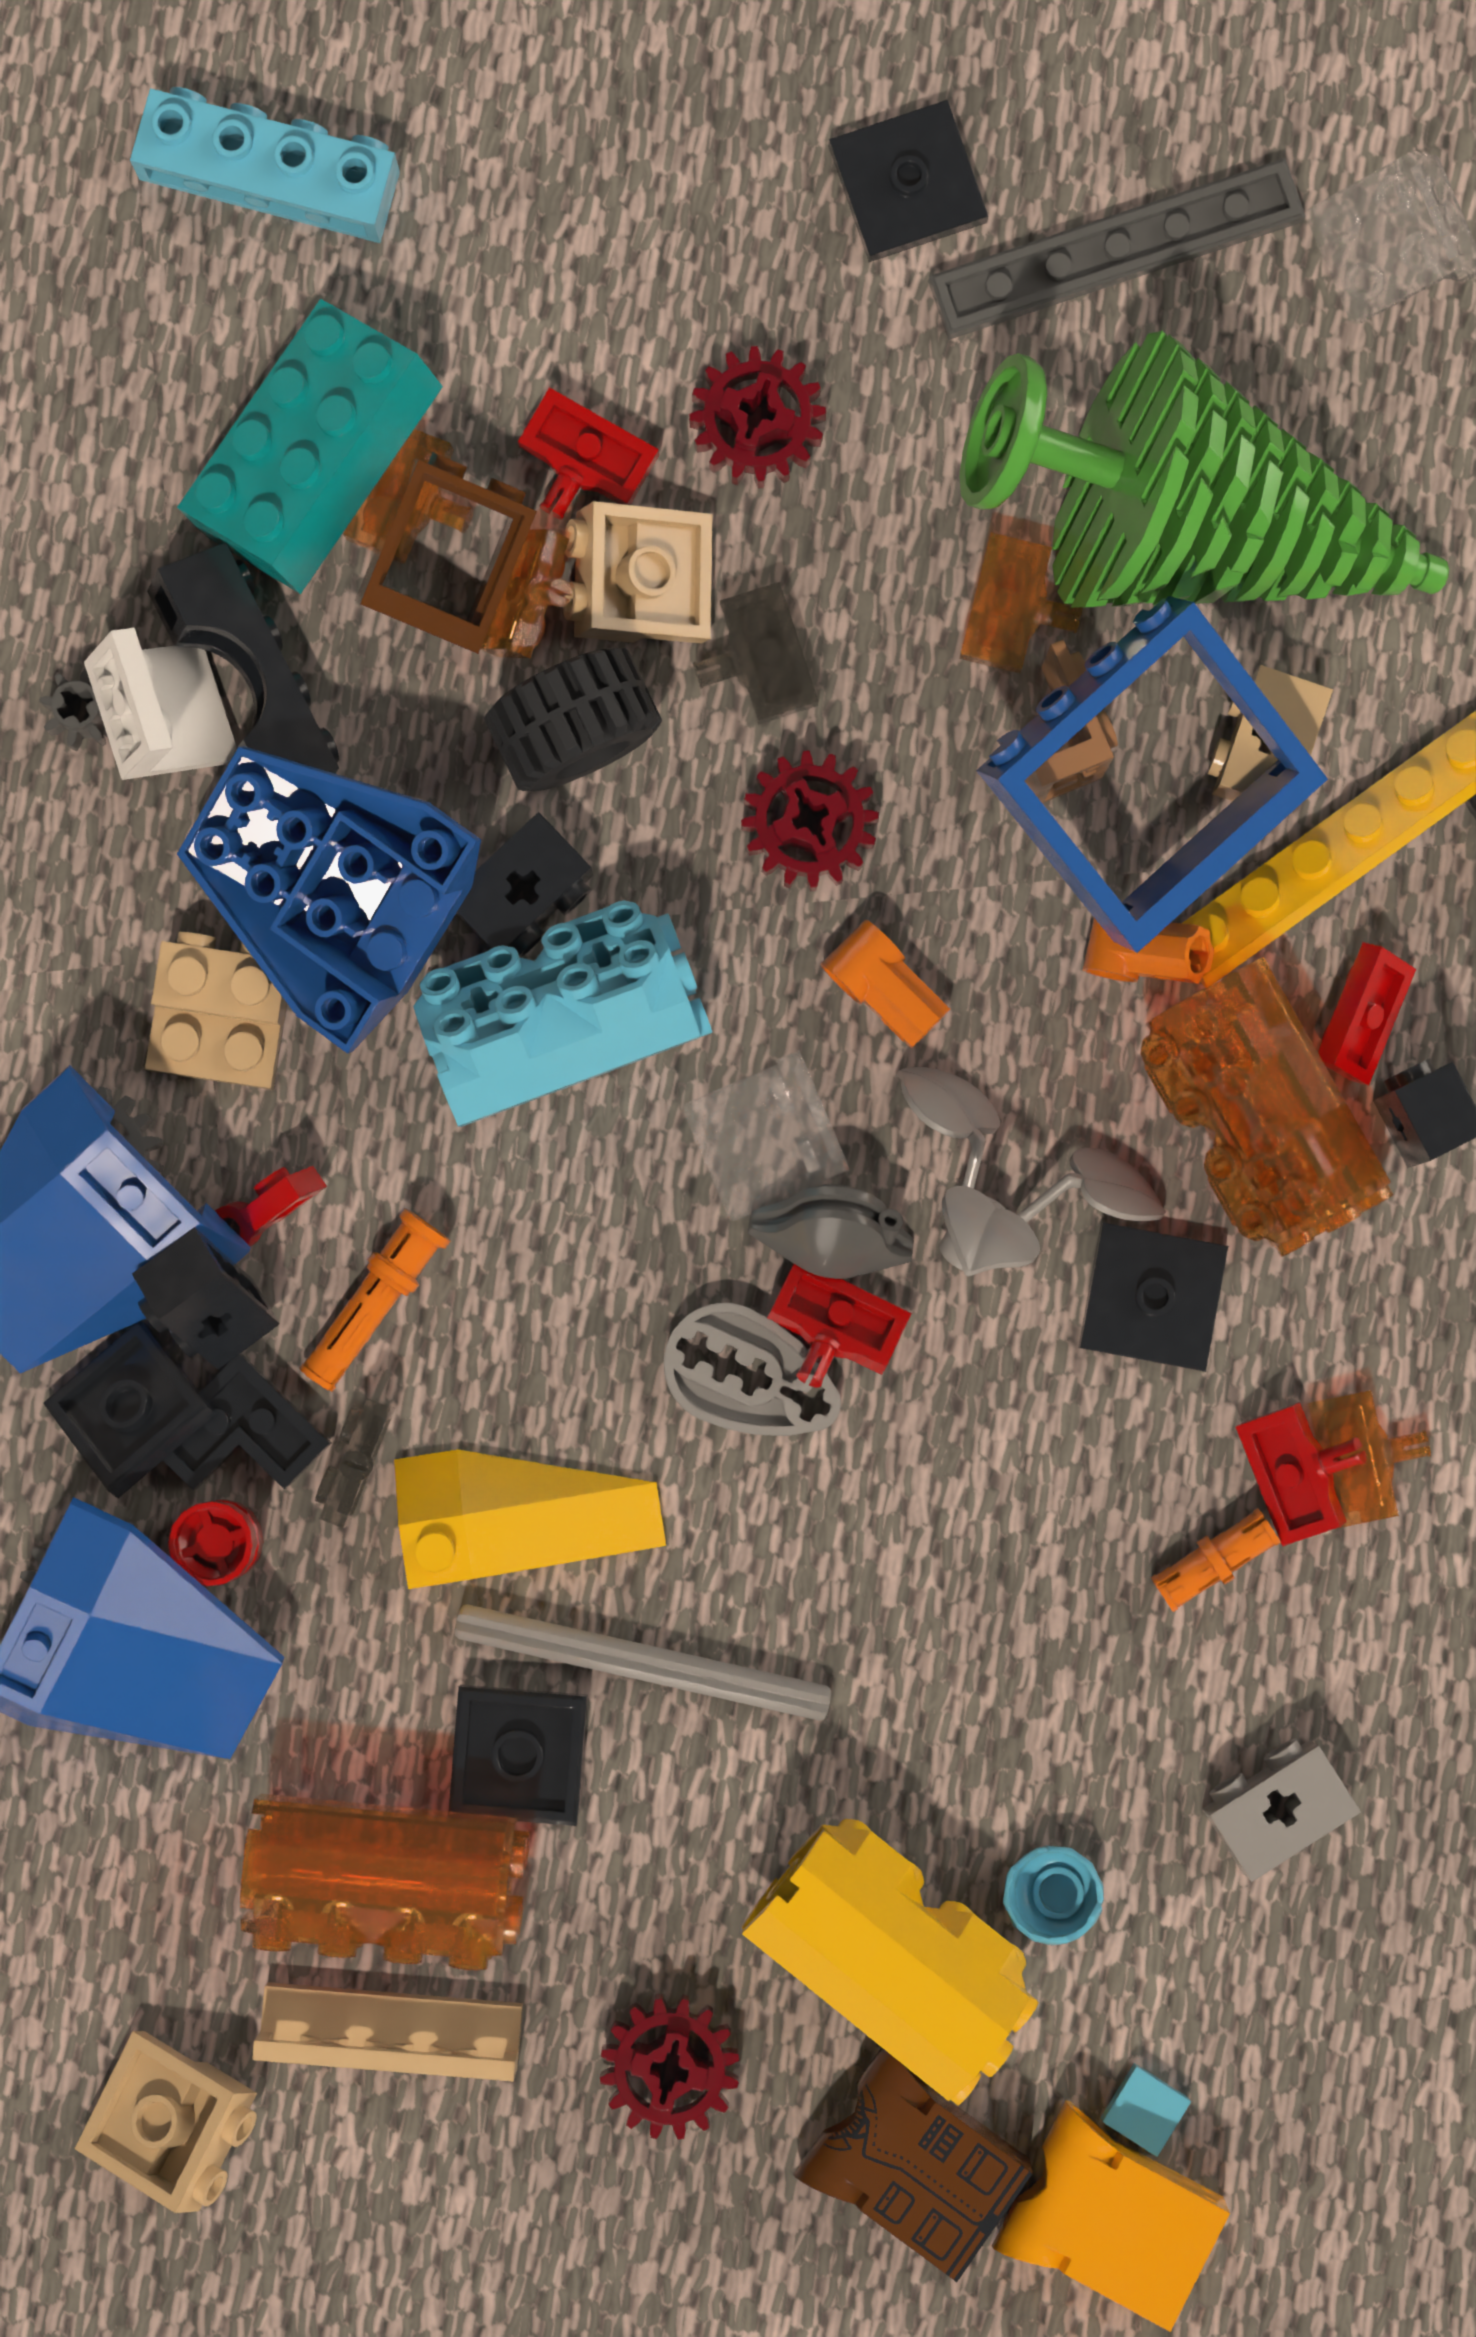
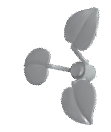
(980, 1229)

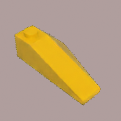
(501, 1515)

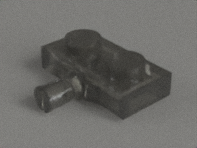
(762, 655)
(343, 1487)

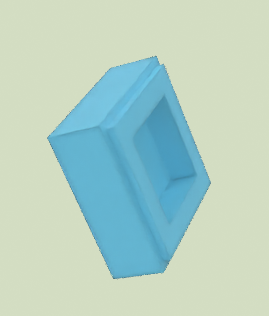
(1145, 2109)

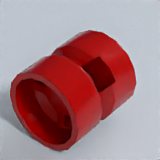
(216, 1541)

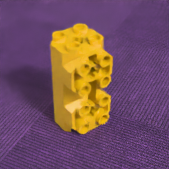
(910, 1976)

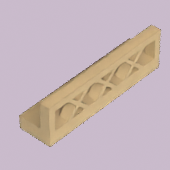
(396, 2028)

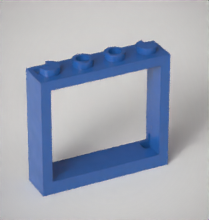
(1214, 847)

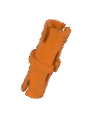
(1215, 1559)

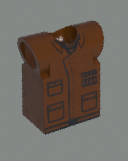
(917, 2166)

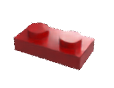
(1365, 1013)

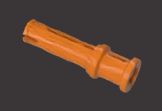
(390, 1275)

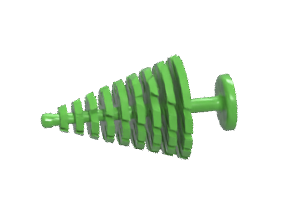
(1184, 491)

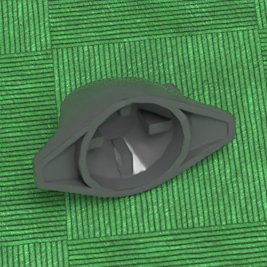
(833, 1231)

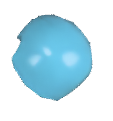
(1053, 1895)

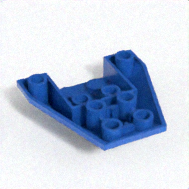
(329, 885)
(79, 1222)
(130, 1645)

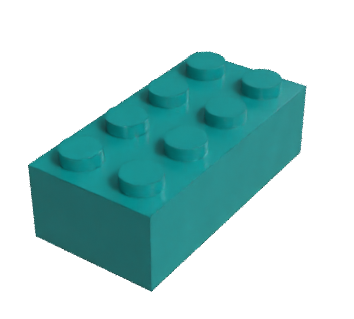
(311, 445)

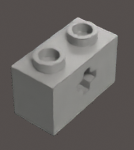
(1315, 1809)

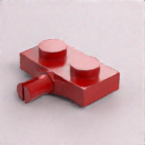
(585, 453)
(837, 1322)
(1296, 1472)

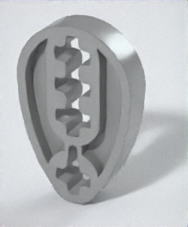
(723, 1403)

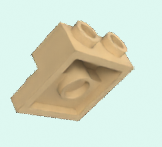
(640, 573)
(214, 1015)
(168, 2124)

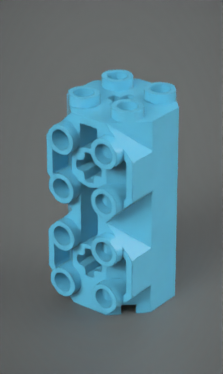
(583, 1008)

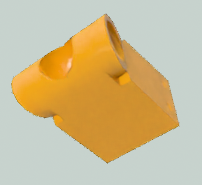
(1114, 2220)

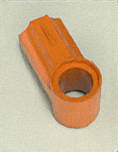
(1175, 954)
(875, 973)

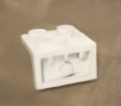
(158, 706)

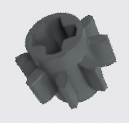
(63, 711)

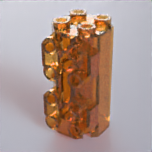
(1280, 1130)
(382, 1878)

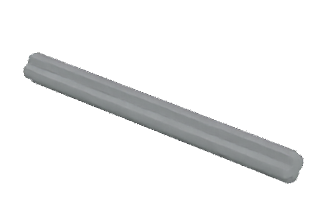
(643, 1662)

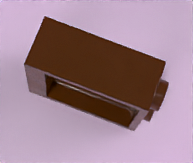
(421, 615)

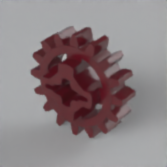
(781, 423)
(835, 807)
(699, 2075)

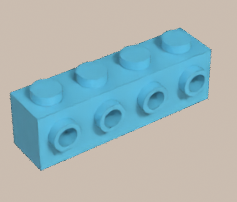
(265, 163)

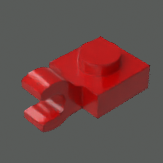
(278, 1198)

